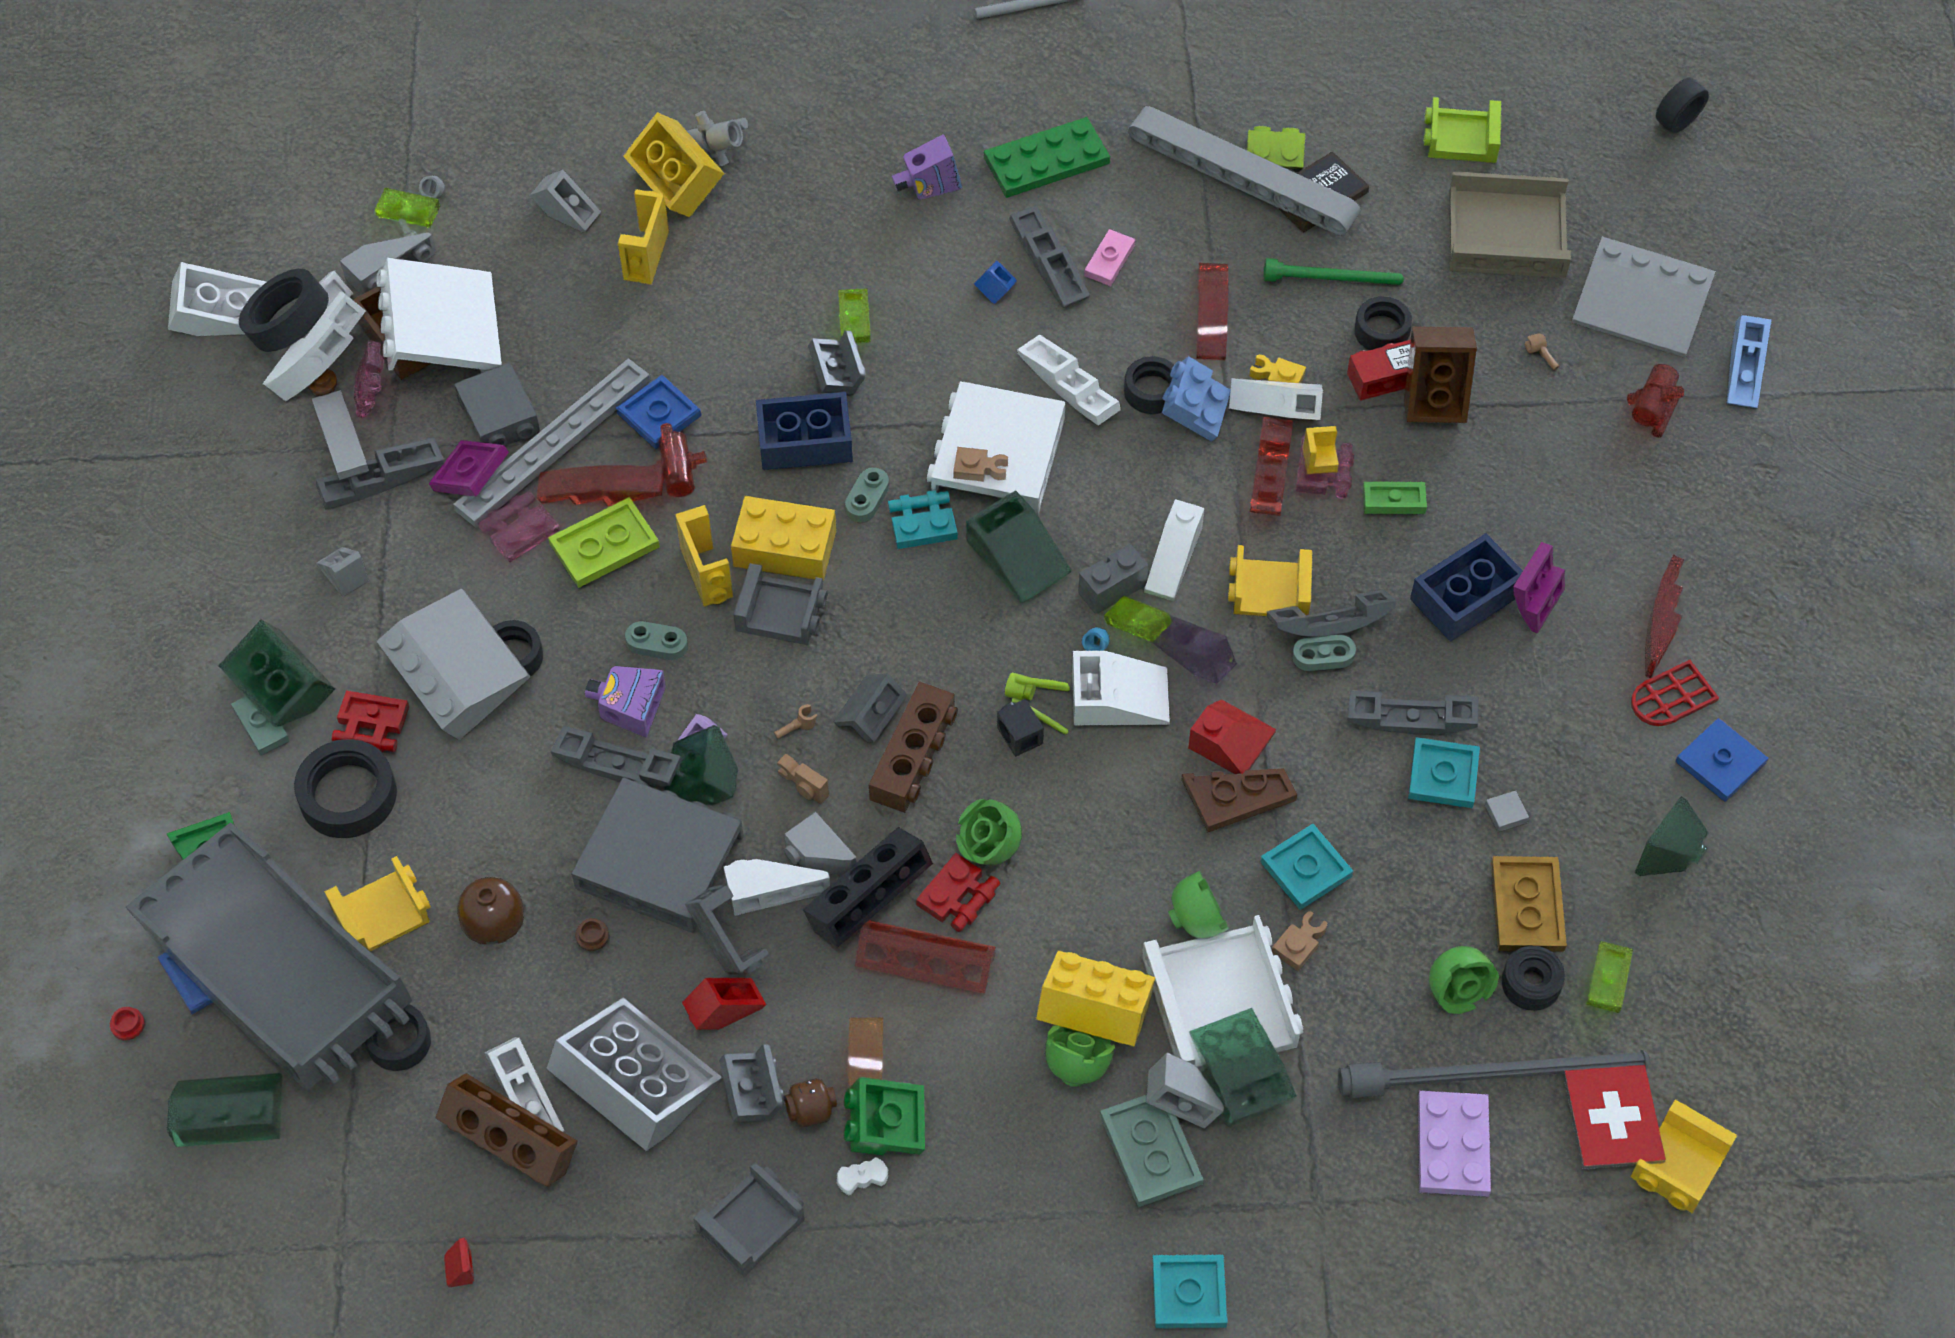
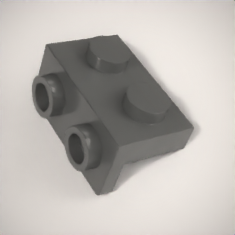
(837, 364)
(752, 1085)

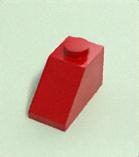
(722, 1002)

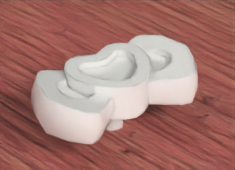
(862, 1175)

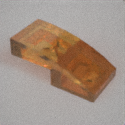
(865, 1049)

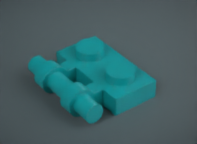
(924, 527)

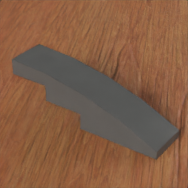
(1049, 257)
(387, 470)

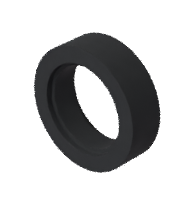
(295, 322)
(353, 822)

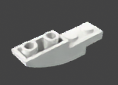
(319, 349)

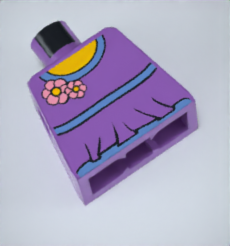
(929, 170)
(629, 697)

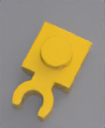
(1279, 372)

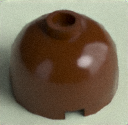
(490, 910)

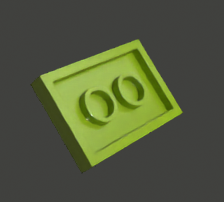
(603, 542)

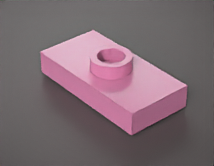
(1109, 257)

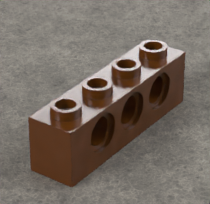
(925, 704)
(506, 1129)

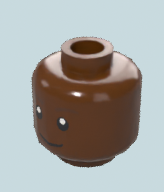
(810, 1102)

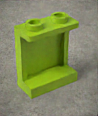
(1463, 133)

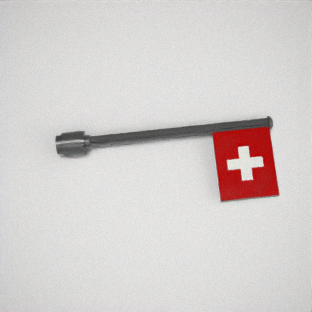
(1605, 1095)

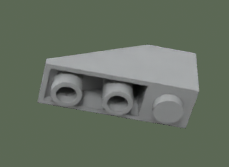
(362, 265)

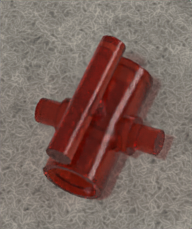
(1656, 399)
(677, 462)

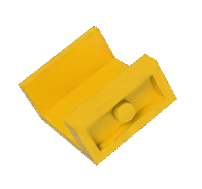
(638, 254)
(695, 537)
(1270, 584)
(382, 908)
(1693, 1155)

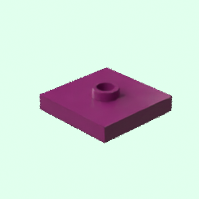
(468, 468)

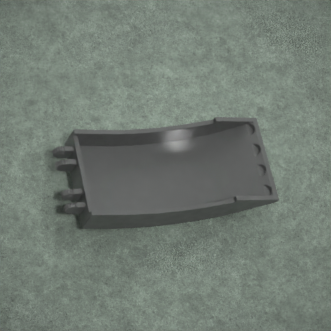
(271, 957)

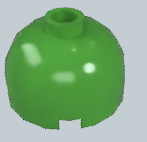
(989, 832)
(1196, 908)
(1462, 978)
(1077, 1056)

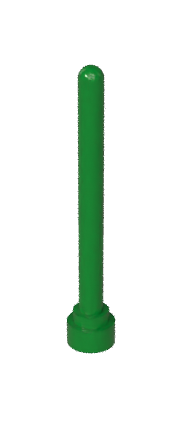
(1276, 270)

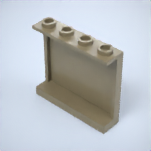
(1508, 224)

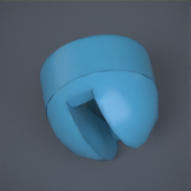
(1091, 637)

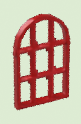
(1664, 708)

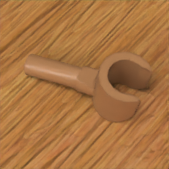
(1538, 343)
(801, 722)

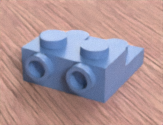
(1196, 398)

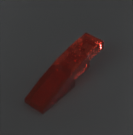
(600, 482)
(1663, 620)

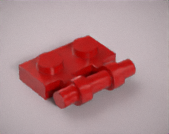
(374, 713)
(951, 886)

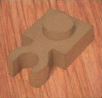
(975, 464)
(808, 782)
(1299, 944)

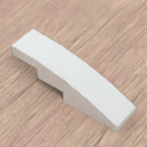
(1070, 382)

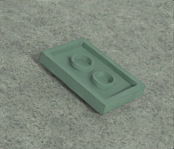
(1150, 1150)

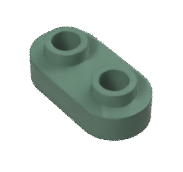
(868, 492)
(655, 642)
(1322, 652)

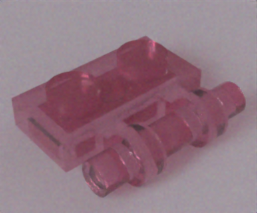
(367, 380)
(1318, 482)
(523, 533)

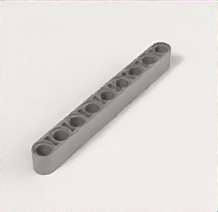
(1244, 170)

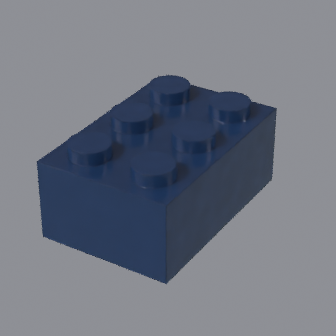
(804, 430)
(1466, 587)

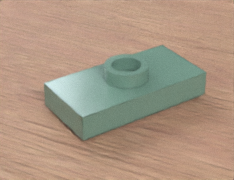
(260, 730)

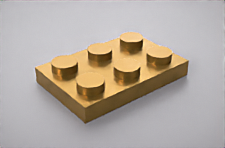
(1528, 903)

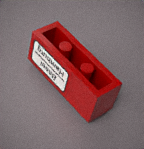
(1379, 370)

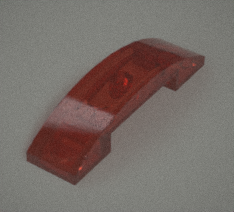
(1212, 311)
(1271, 466)

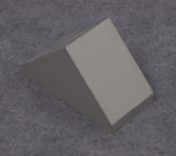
(344, 570)

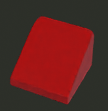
(459, 1264)

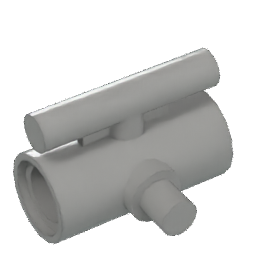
(718, 137)

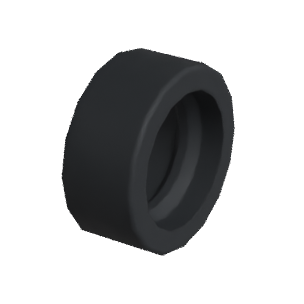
(1682, 105)
(1382, 307)
(1146, 367)
(523, 631)
(408, 1057)

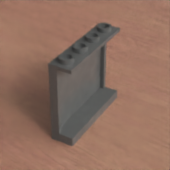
(655, 852)

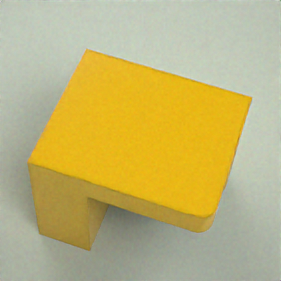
(1320, 450)

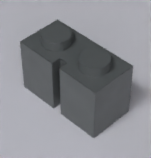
(1110, 581)

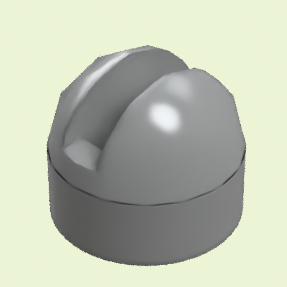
(428, 184)

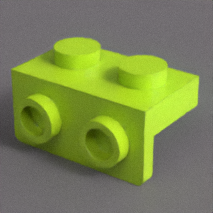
(1281, 148)

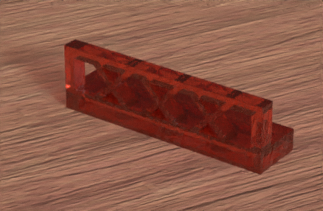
(928, 944)

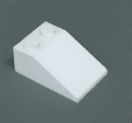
(208, 300)

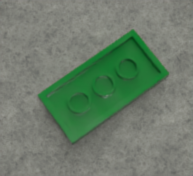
(1046, 157)

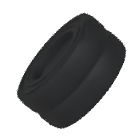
(1539, 961)

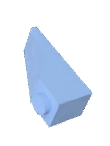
(1747, 360)

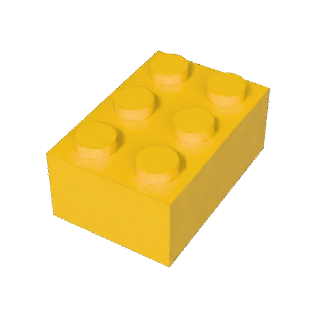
(673, 164)
(784, 537)
(1095, 998)

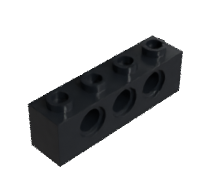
(868, 886)

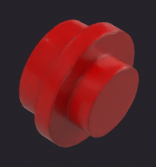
(127, 1023)

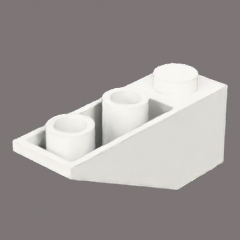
(1277, 398)

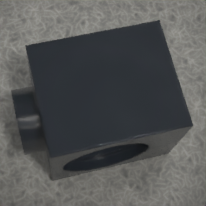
(1020, 727)

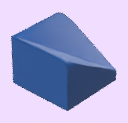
(995, 282)

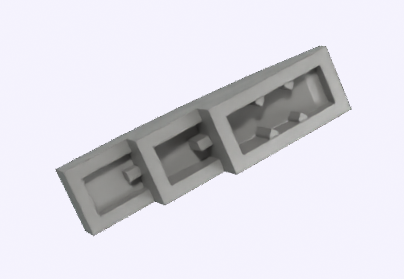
(340, 435)

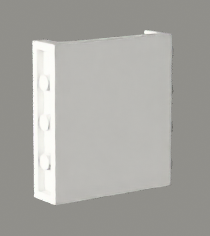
(438, 315)
(1005, 424)
(1219, 978)

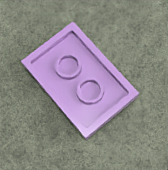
(1454, 1143)

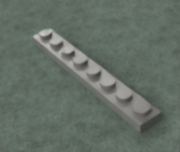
(553, 441)

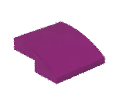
(1539, 587)

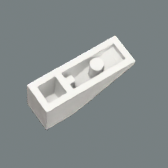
(1175, 549)
(767, 884)
(520, 1080)

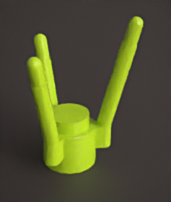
(1023, 687)

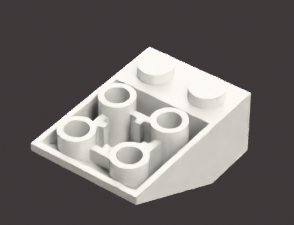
(1118, 690)

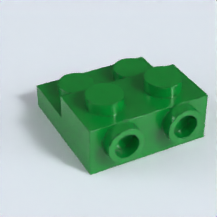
(885, 1117)

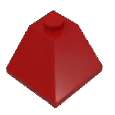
(1229, 737)

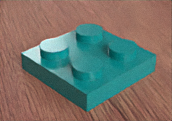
(1444, 772)
(1306, 866)
(1189, 1291)

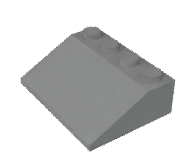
(1643, 296)
(454, 662)
(632, 1072)

